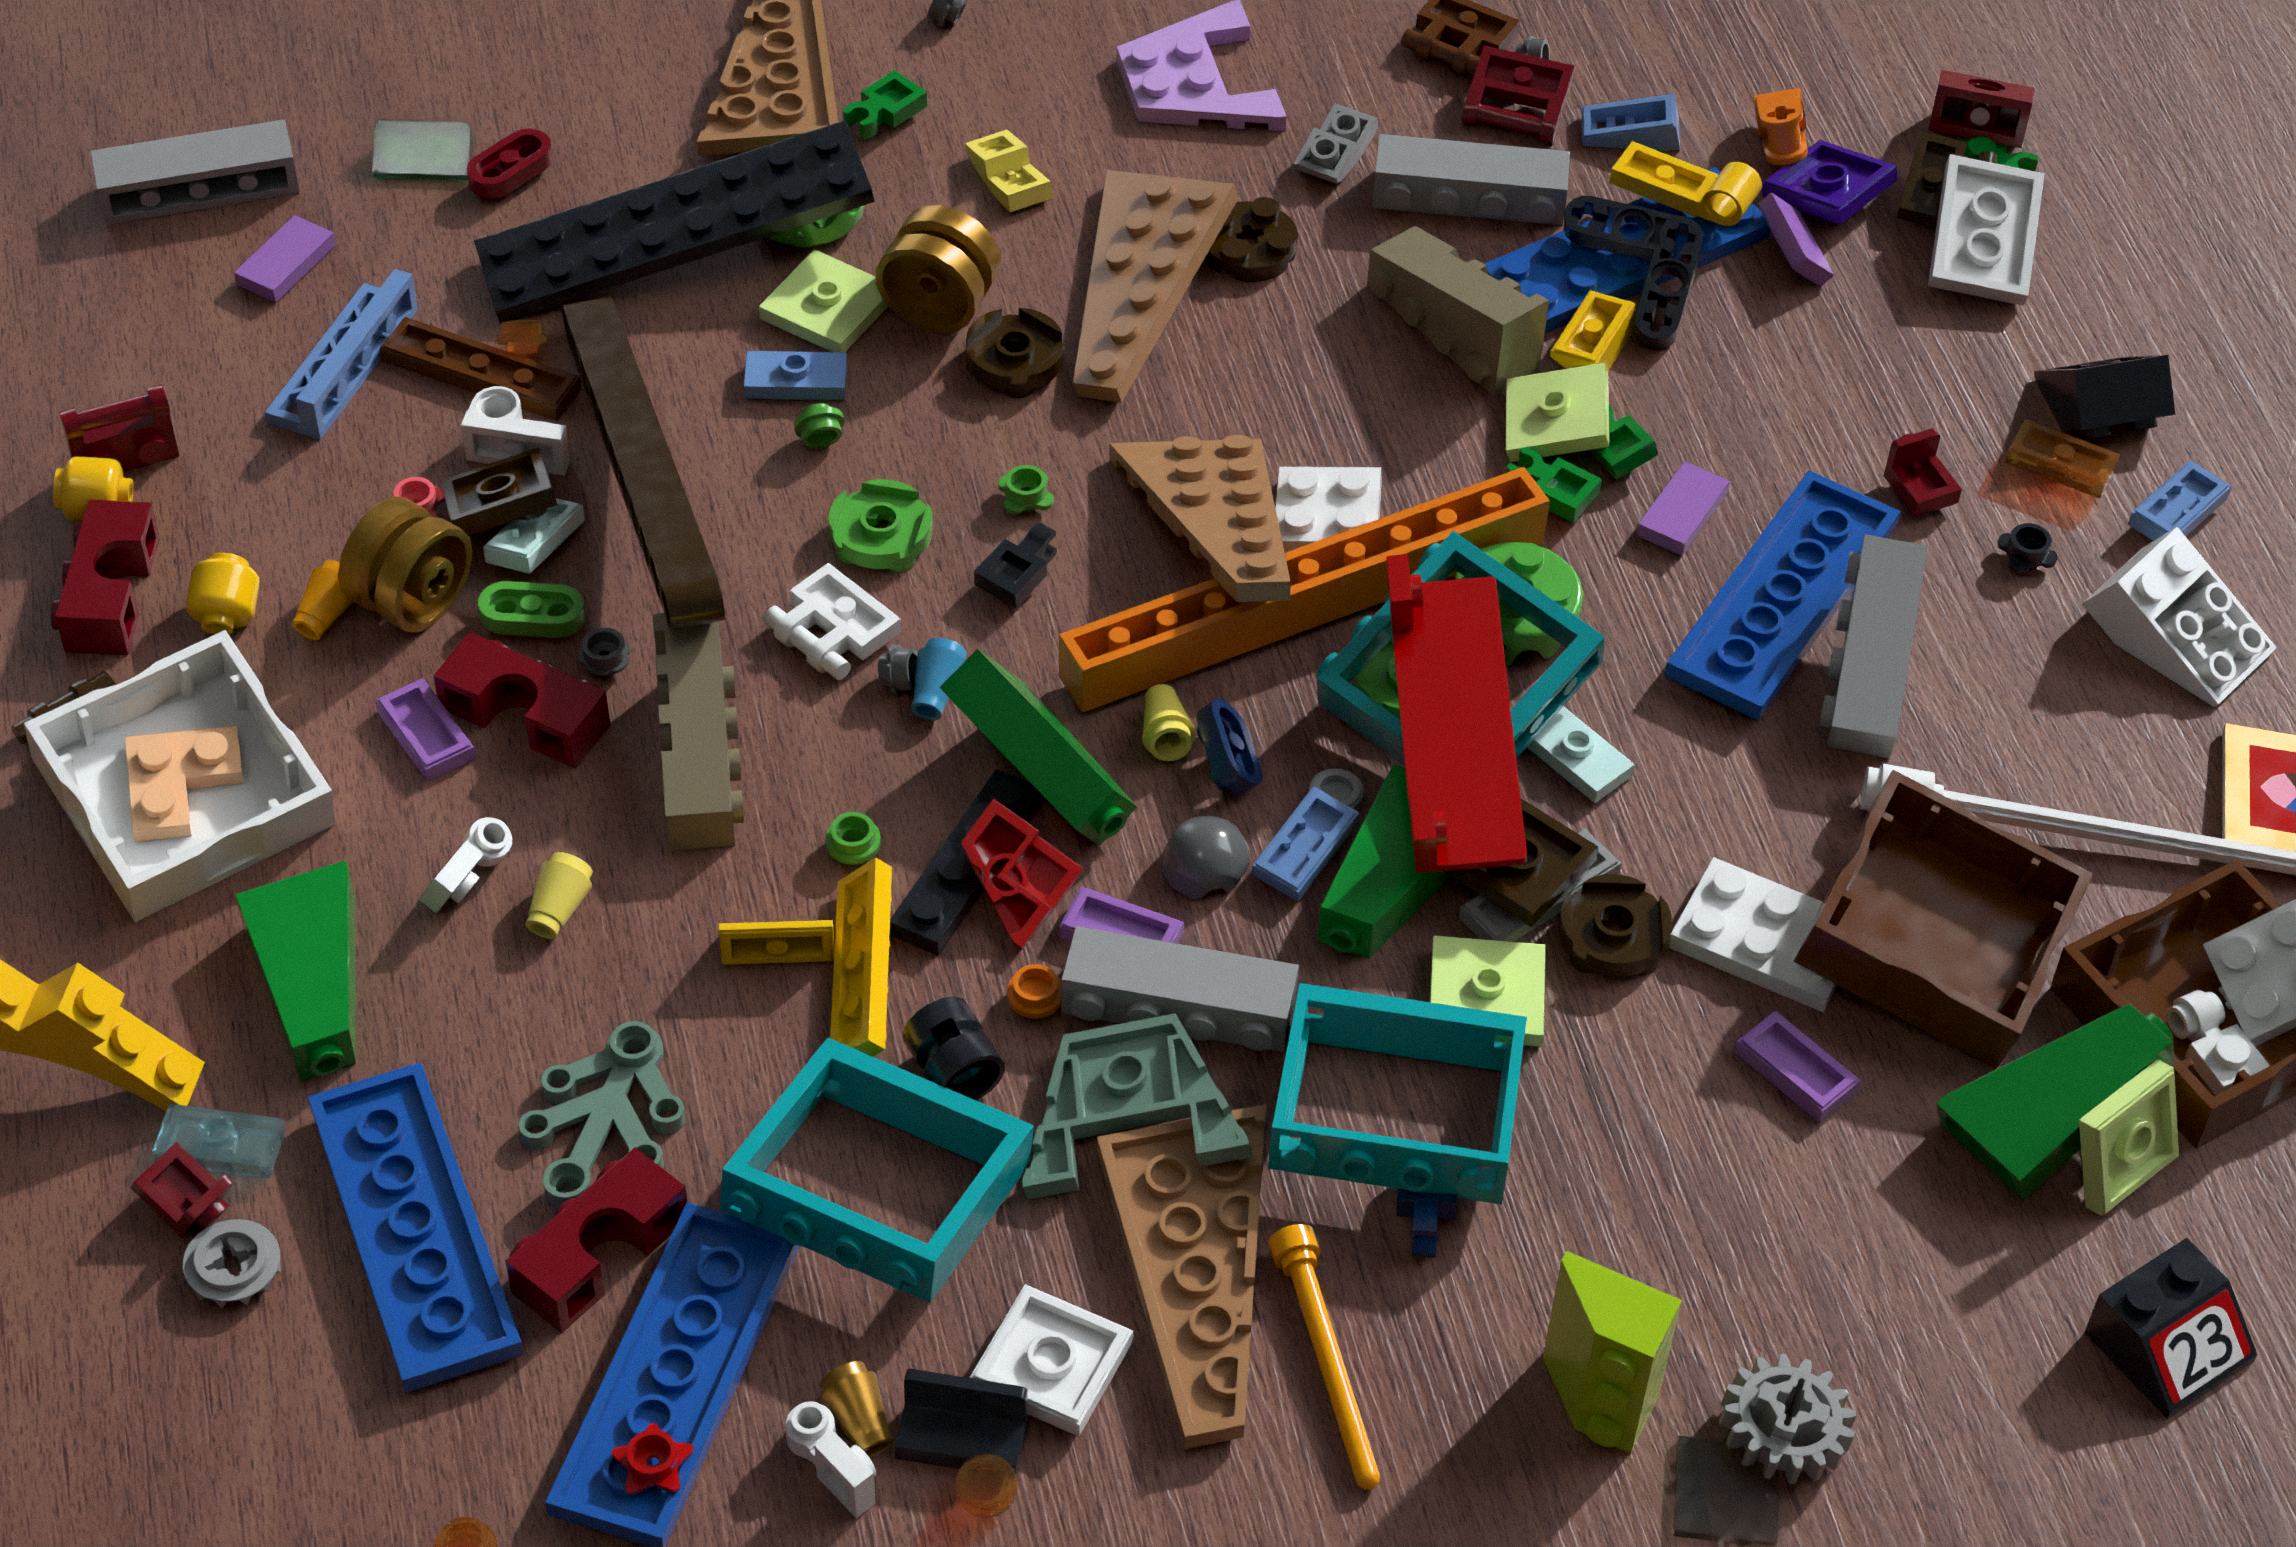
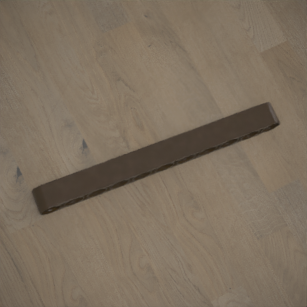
(643, 466)

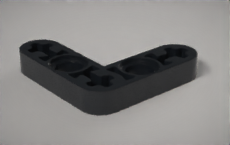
(1655, 247)

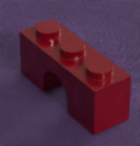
(94, 607)
(488, 677)
(626, 1203)

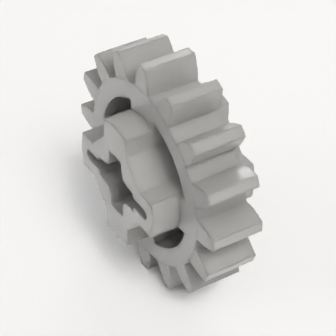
(1818, 1421)

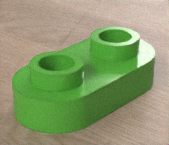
(531, 609)

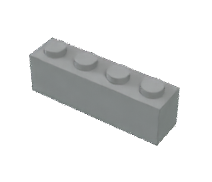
(194, 172)
(1471, 179)
(1875, 647)
(1209, 990)

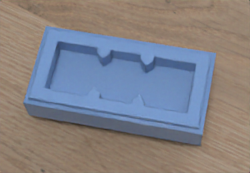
(795, 375)
(2180, 502)
(1305, 843)

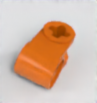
(1782, 126)

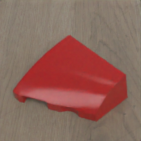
(1018, 870)

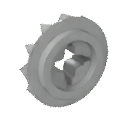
(254, 1249)

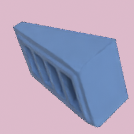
(1646, 121)

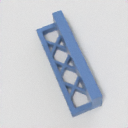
(343, 357)

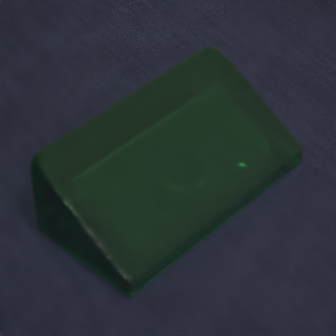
(422, 149)

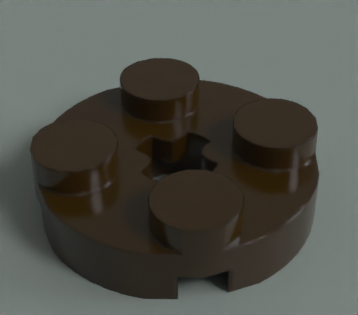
(1274, 247)
(1018, 371)
(1611, 952)

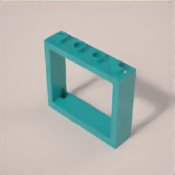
(1531, 713)
(1405, 1030)
(905, 1103)

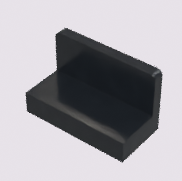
(959, 1418)

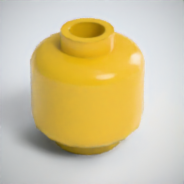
(89, 480)
(222, 593)

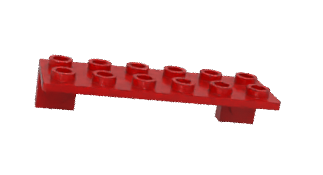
(1455, 722)

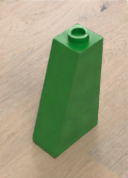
(1039, 746)
(1377, 880)
(307, 959)
(2029, 1111)

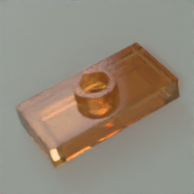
(2062, 458)

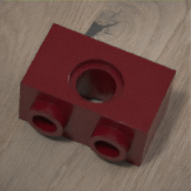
(1981, 108)

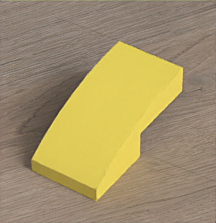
(1007, 172)

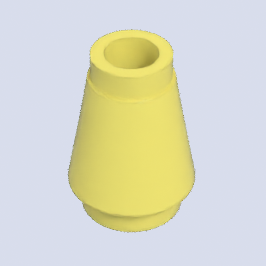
(1166, 725)
(558, 893)

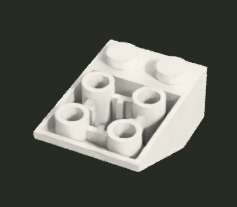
(2180, 619)

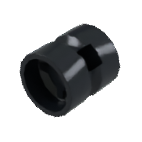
(953, 1049)

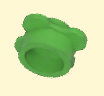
(1025, 490)

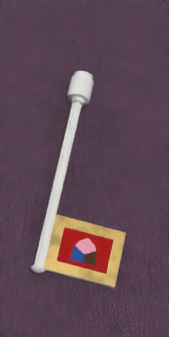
(2255, 807)

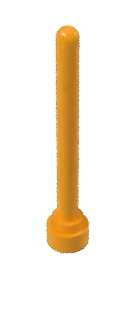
(1296, 1253)

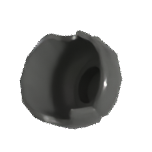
(1205, 856)

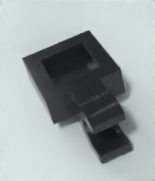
(1017, 570)

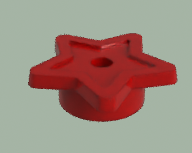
(647, 1445)

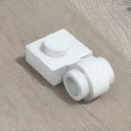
(482, 845)
(2215, 1052)
(841, 1469)

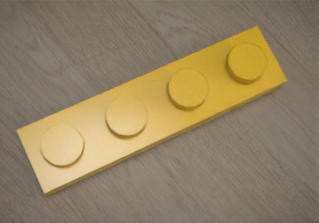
(862, 958)

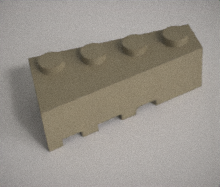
(1460, 307)
(696, 737)

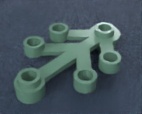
(602, 1107)

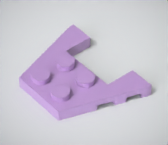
(1178, 82)

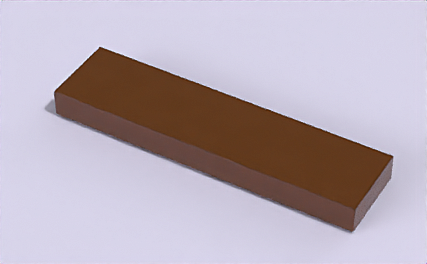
(479, 366)

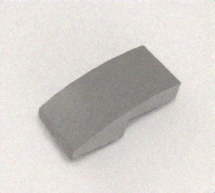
(1337, 144)

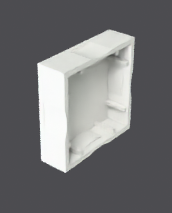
(232, 826)

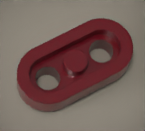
(509, 163)

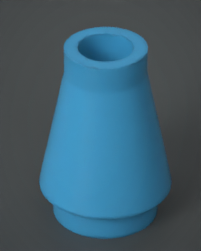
(933, 667)

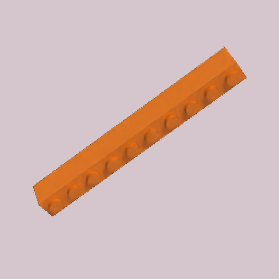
(1327, 583)

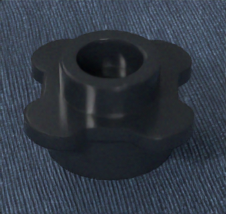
(2028, 548)

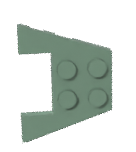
(1126, 1081)

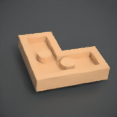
(169, 764)

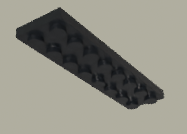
(673, 221)

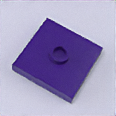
(1831, 182)

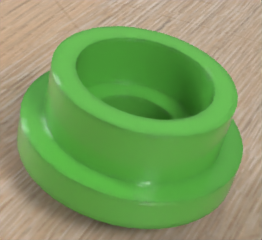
(819, 425)
(848, 828)

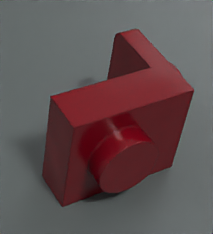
(1919, 474)
(182, 1191)

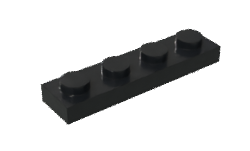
(949, 882)

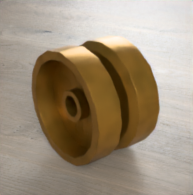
(938, 269)
(405, 564)

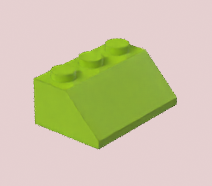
(1608, 1349)

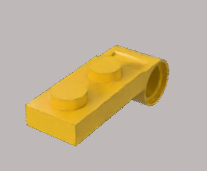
(1687, 187)

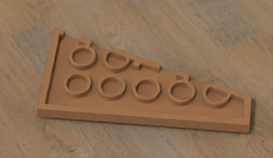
(773, 80)
(1143, 260)
(1220, 502)
(1193, 1263)

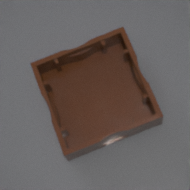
(1944, 919)
(2161, 957)

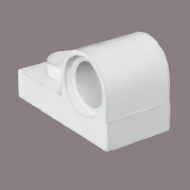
(497, 430)

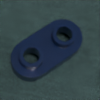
(1228, 748)

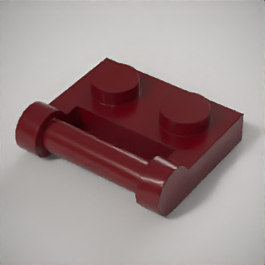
(1520, 81)
(129, 430)

